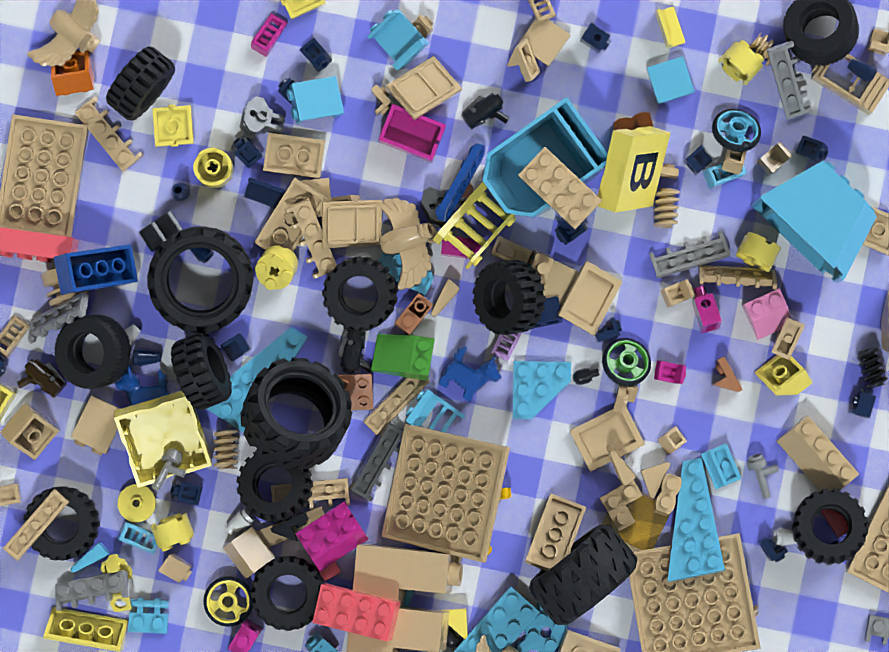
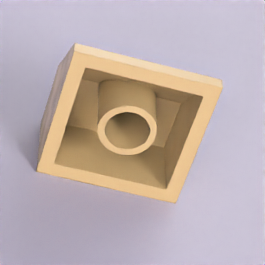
(29, 431)

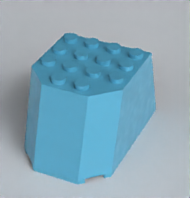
(564, 135)
(820, 217)

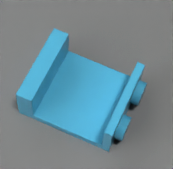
(398, 38)
(315, 99)

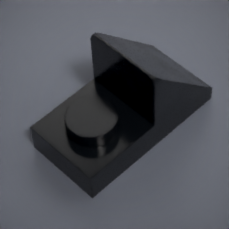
(285, 529)

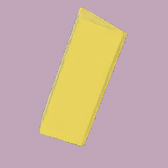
(86, 629)

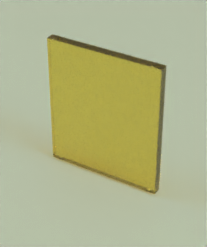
(647, 527)

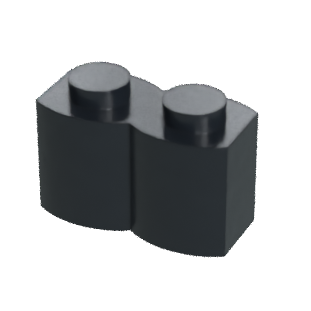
(160, 230)

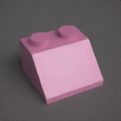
(767, 313)

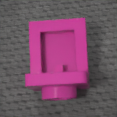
(670, 372)

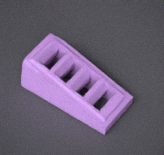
(510, 349)

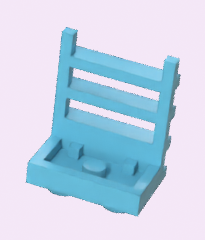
(426, 403)

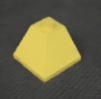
(784, 376)

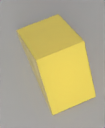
(458, 621)

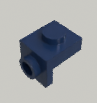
(567, 234)

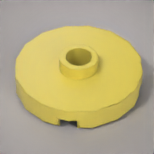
(144, 510)

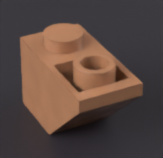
(413, 314)

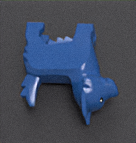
(468, 378)
(135, 393)

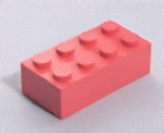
(34, 244)
(356, 612)

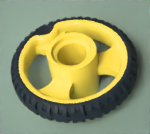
(211, 606)

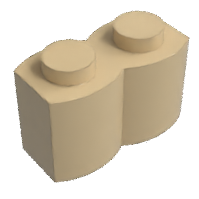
(665, 500)

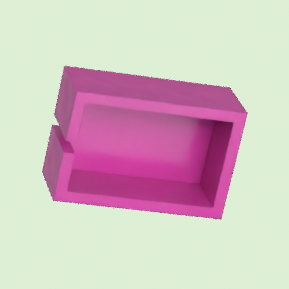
(410, 135)
(331, 536)

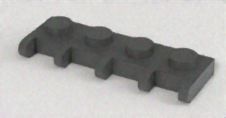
(376, 461)

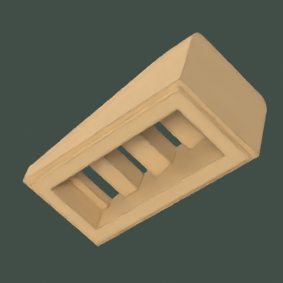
(536, 12)
(732, 164)
(446, 295)
(11, 347)
(622, 470)

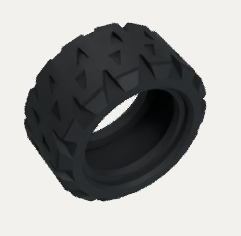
(188, 318)
(316, 385)
(585, 576)

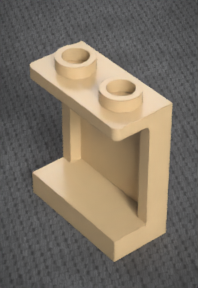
(96, 426)

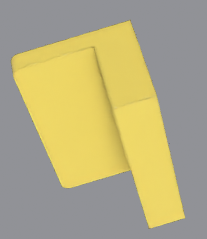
(670, 27)

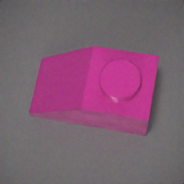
(451, 251)

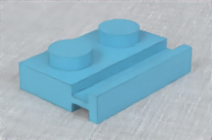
(720, 466)

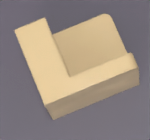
(879, 42)

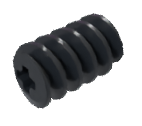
(872, 368)

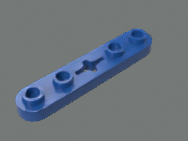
(462, 180)

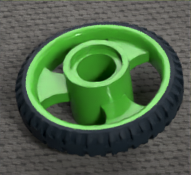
(630, 346)

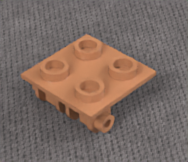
(359, 389)

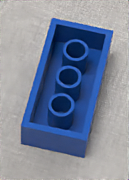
(95, 269)

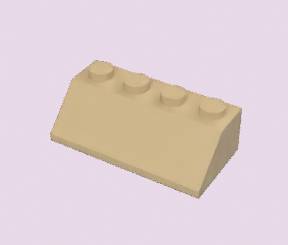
(817, 456)

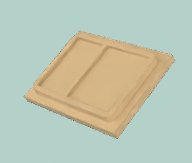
(424, 87)
(351, 223)
(589, 298)
(609, 428)

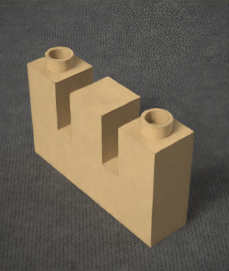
(390, 572)

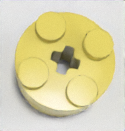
(741, 62)
(204, 162)
(758, 251)
(276, 267)
(172, 531)

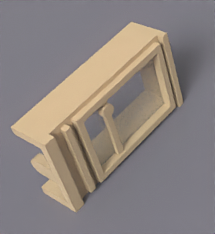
(849, 86)

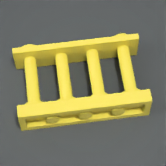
(457, 221)

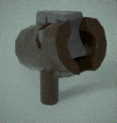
(45, 376)

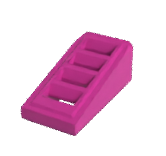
(255, 45)

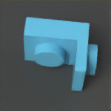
(317, 643)

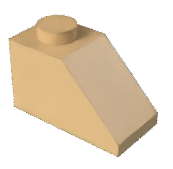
(176, 568)

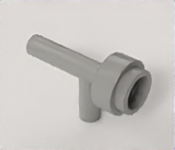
(172, 460)
(757, 462)

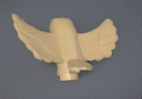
(72, 33)
(408, 240)

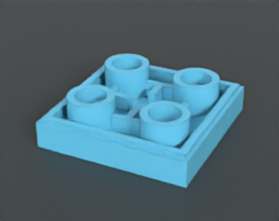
(670, 80)

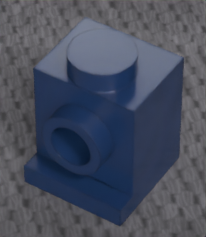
(588, 38)
(863, 403)

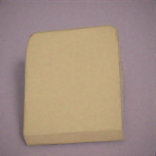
(672, 440)

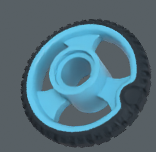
(736, 130)

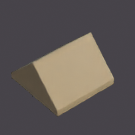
(249, 552)

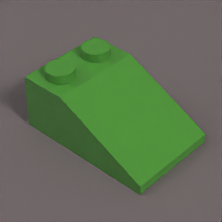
(403, 356)

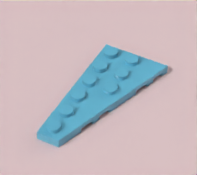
(283, 347)
(695, 534)

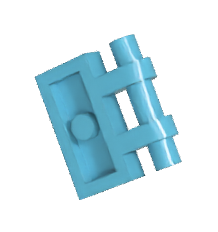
(148, 622)

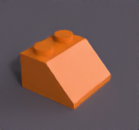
(74, 75)

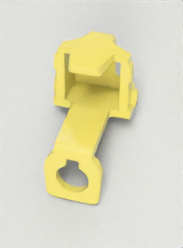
(112, 565)

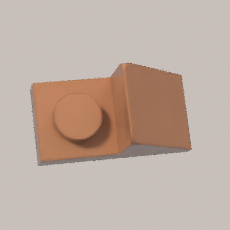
(729, 381)

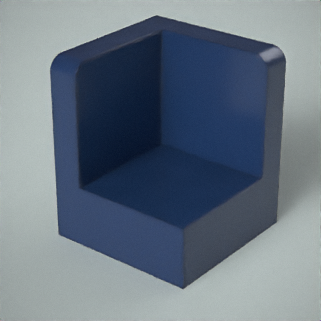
(698, 160)
(236, 347)

